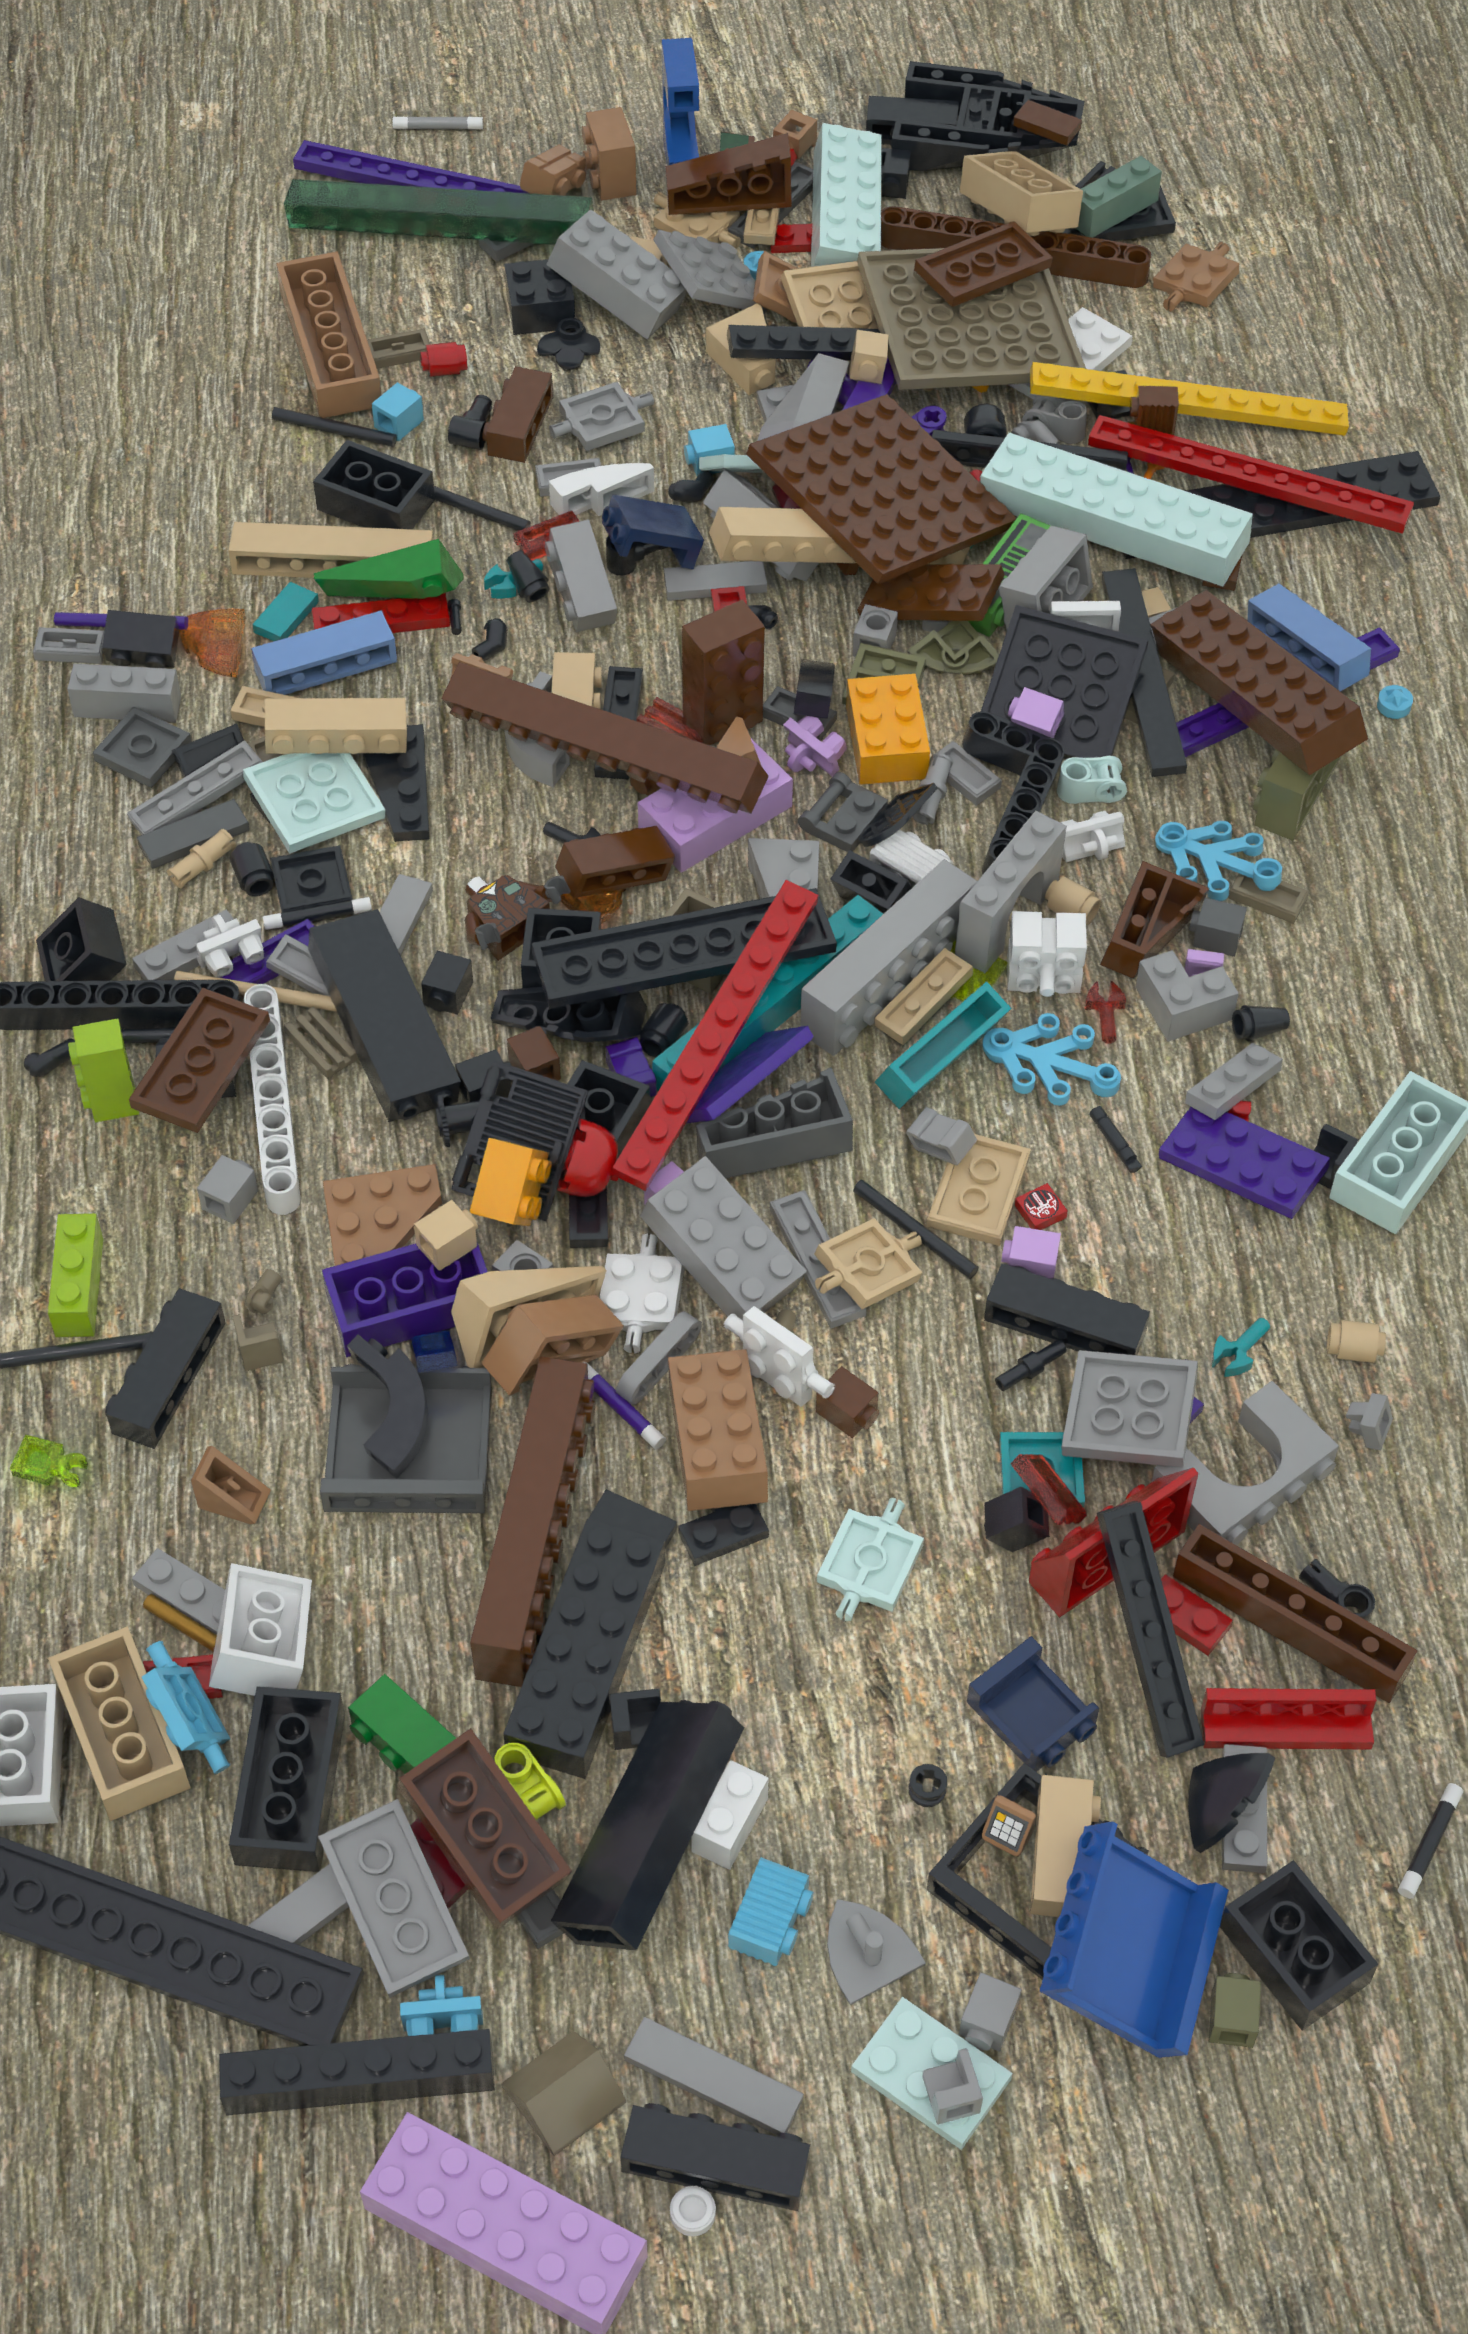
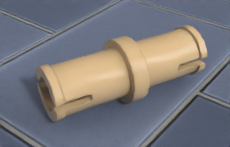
(201, 858)

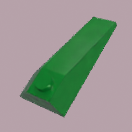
(403, 573)

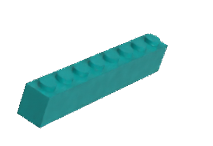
(784, 991)

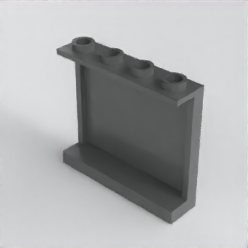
(448, 1468)

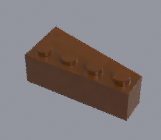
(732, 179)

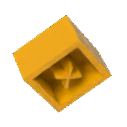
(510, 1183)

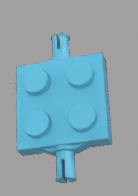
(185, 1708)

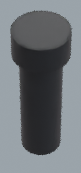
(454, 608)

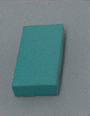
(285, 612)

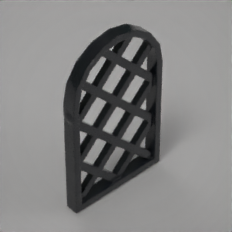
(888, 816)

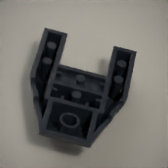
(984, 117)

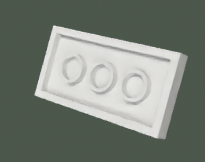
(1097, 342)

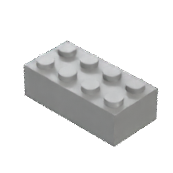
(617, 273)
(722, 1241)

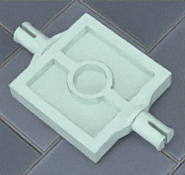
(870, 1559)

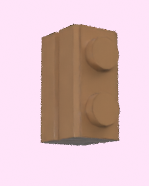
(553, 172)

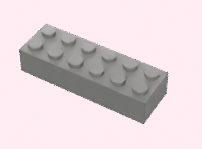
(884, 959)

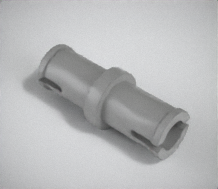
(938, 774)

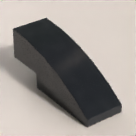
(814, 688)

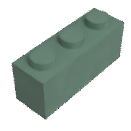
(1118, 196)

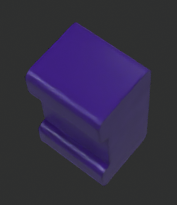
(629, 1060)

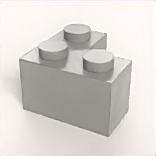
(1184, 1002)

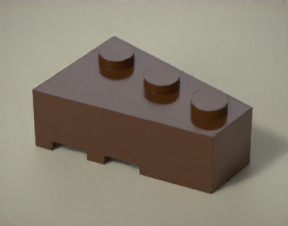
(1151, 917)

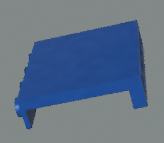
(1133, 1943)

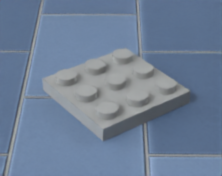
(708, 269)
(1130, 1408)

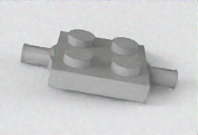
(601, 416)

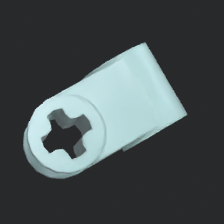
(1089, 780)

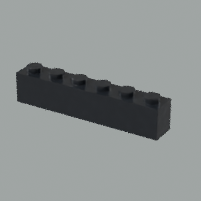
(356, 2072)

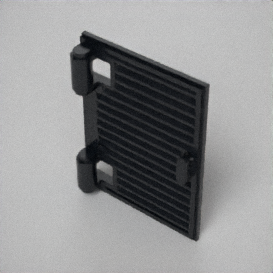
(534, 1115)

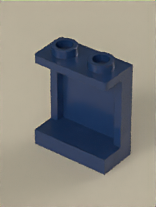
(652, 523)
(1031, 1707)

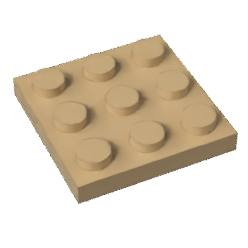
(829, 296)

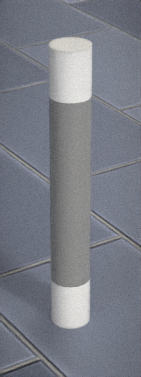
(437, 122)

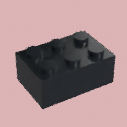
(373, 488)
(1298, 1945)

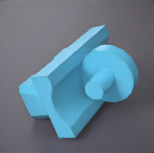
(441, 2009)

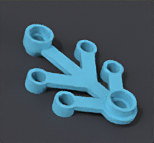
(1177, 841)
(1048, 1057)

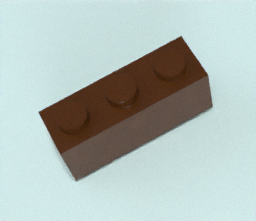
(518, 414)
(615, 861)

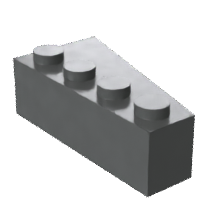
(779, 1130)

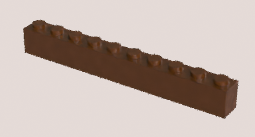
(606, 738)

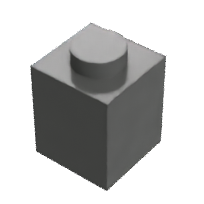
(1218, 926)

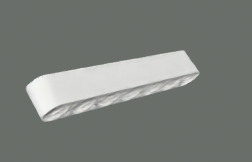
(273, 1111)

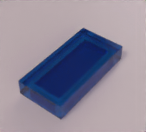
(434, 1351)

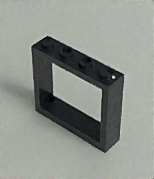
(976, 1907)

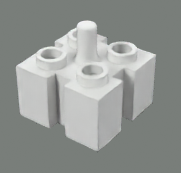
(1046, 952)

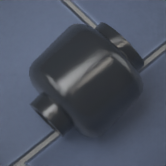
(986, 421)

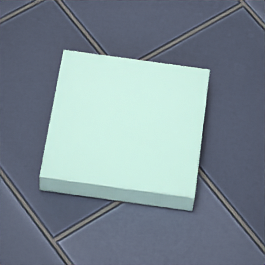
(732, 463)

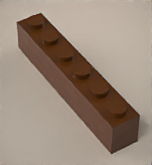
(1294, 1613)

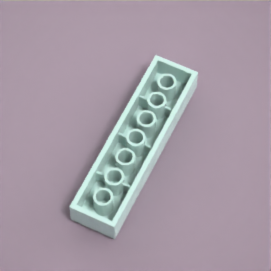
(1119, 509)

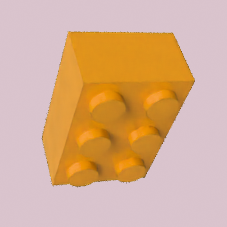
(887, 729)

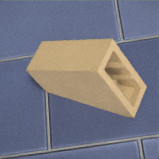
(748, 373)

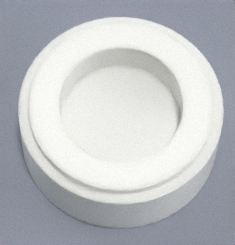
(692, 2211)

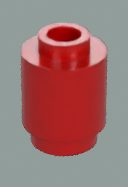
(444, 359)

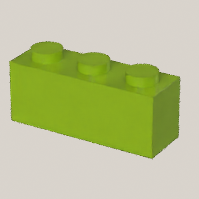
(102, 1070)
(75, 1275)

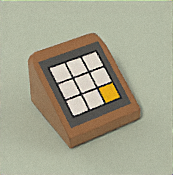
(1009, 1826)

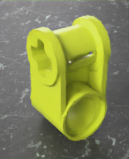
(532, 1783)

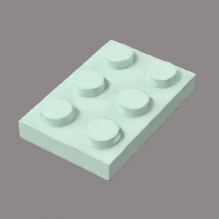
(915, 2042)

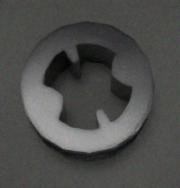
(916, 1792)

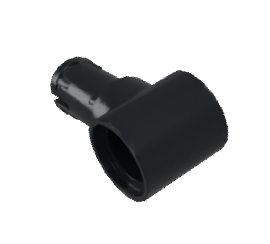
(468, 428)
(625, 565)
(1339, 1592)

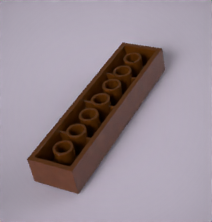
(1259, 682)
(532, 1522)

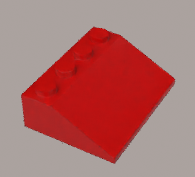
(1081, 1562)

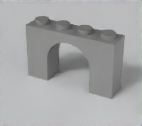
(1022, 869)
(1299, 1453)

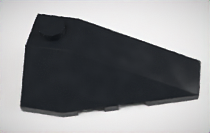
(585, 1022)

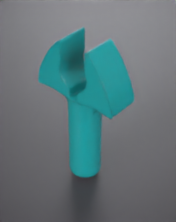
(505, 583)
(1239, 1348)

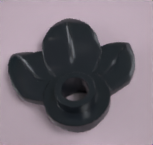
(569, 344)

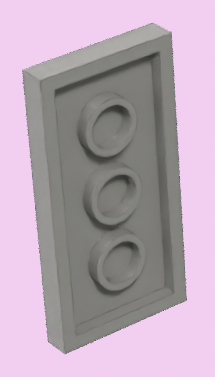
(394, 1898)

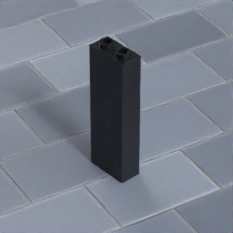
(383, 1015)
(648, 1825)

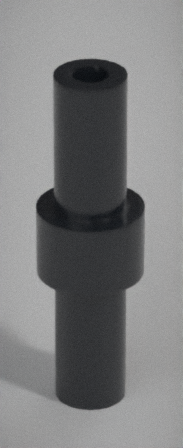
(1030, 1365)

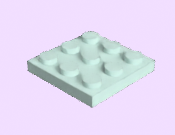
(313, 796)

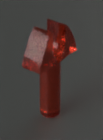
(1106, 1009)

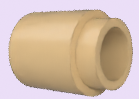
(1071, 897)
(1355, 1341)

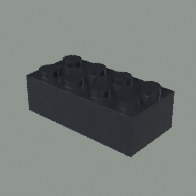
(287, 1779)

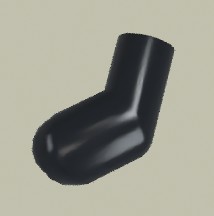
(691, 490)

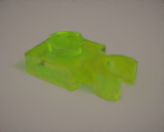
(43, 1459)

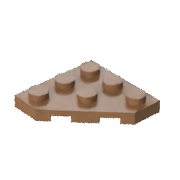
(378, 1210)

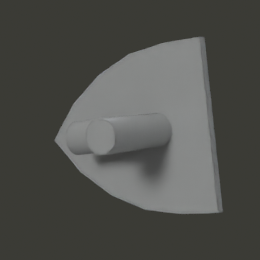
(867, 1950)

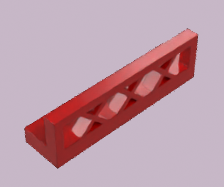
(1288, 1718)

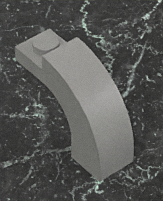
(533, 759)

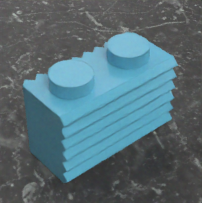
(769, 1912)

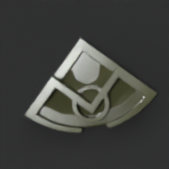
(956, 650)

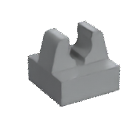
(1371, 1420)

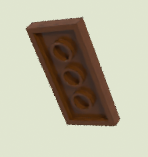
(982, 263)
(938, 592)
(199, 1060)

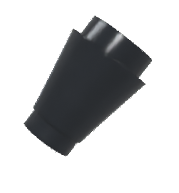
(527, 577)
(1259, 1021)

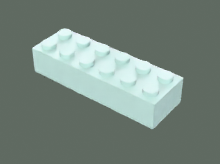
(845, 195)

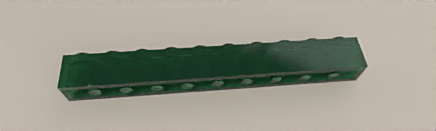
(432, 211)

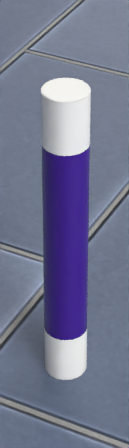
(626, 1410)

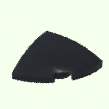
(1221, 1793)

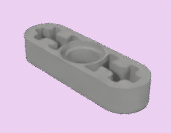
(653, 1362)

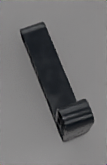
(1023, 753)

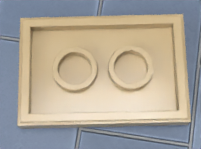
(980, 1191)

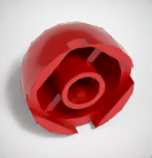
(589, 1161)

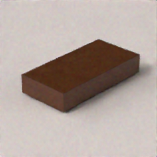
(1047, 122)

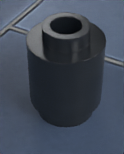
(252, 869)
(663, 1028)

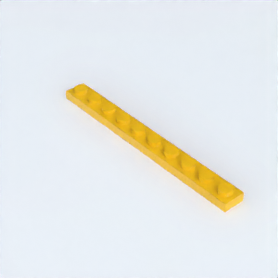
(1193, 398)

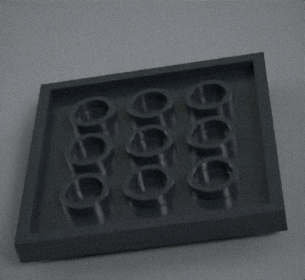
(1074, 663)

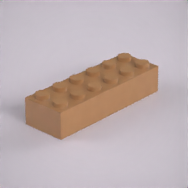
(329, 334)

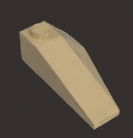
(488, 1298)

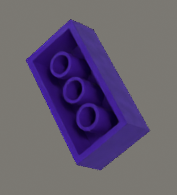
(395, 1294)

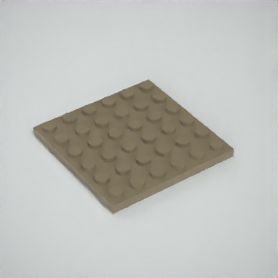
(966, 344)

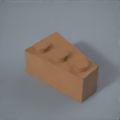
(558, 1329)

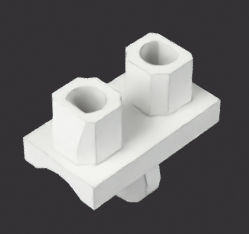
(1094, 836)
(227, 940)

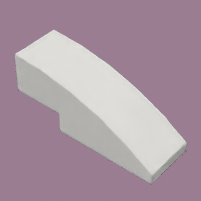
(595, 486)

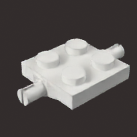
(642, 1290)
(779, 1357)

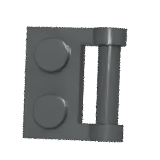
(849, 820)

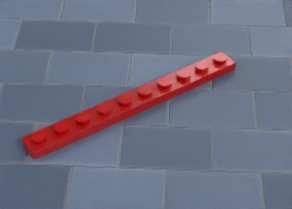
(1252, 474)
(714, 1036)

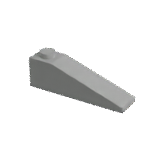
(810, 397)

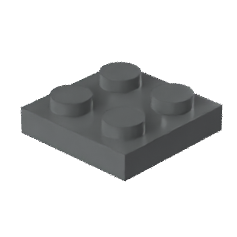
(141, 747)

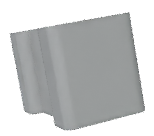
(941, 1136)

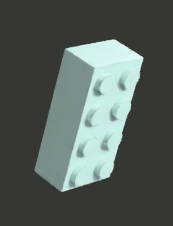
(1401, 1152)

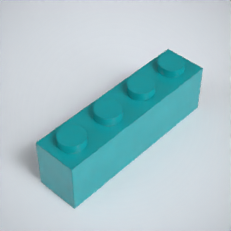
(942, 1045)

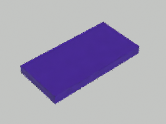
(749, 1070)

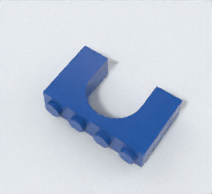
(679, 99)

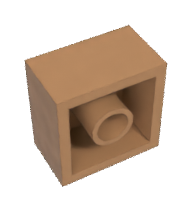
(610, 153)

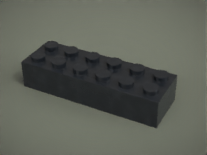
(586, 1647)

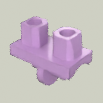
(807, 750)

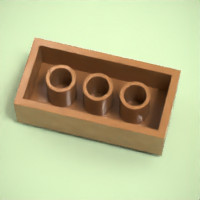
(717, 1430)

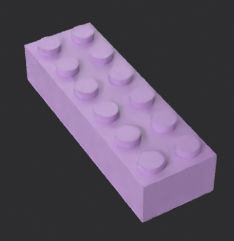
(504, 2224)

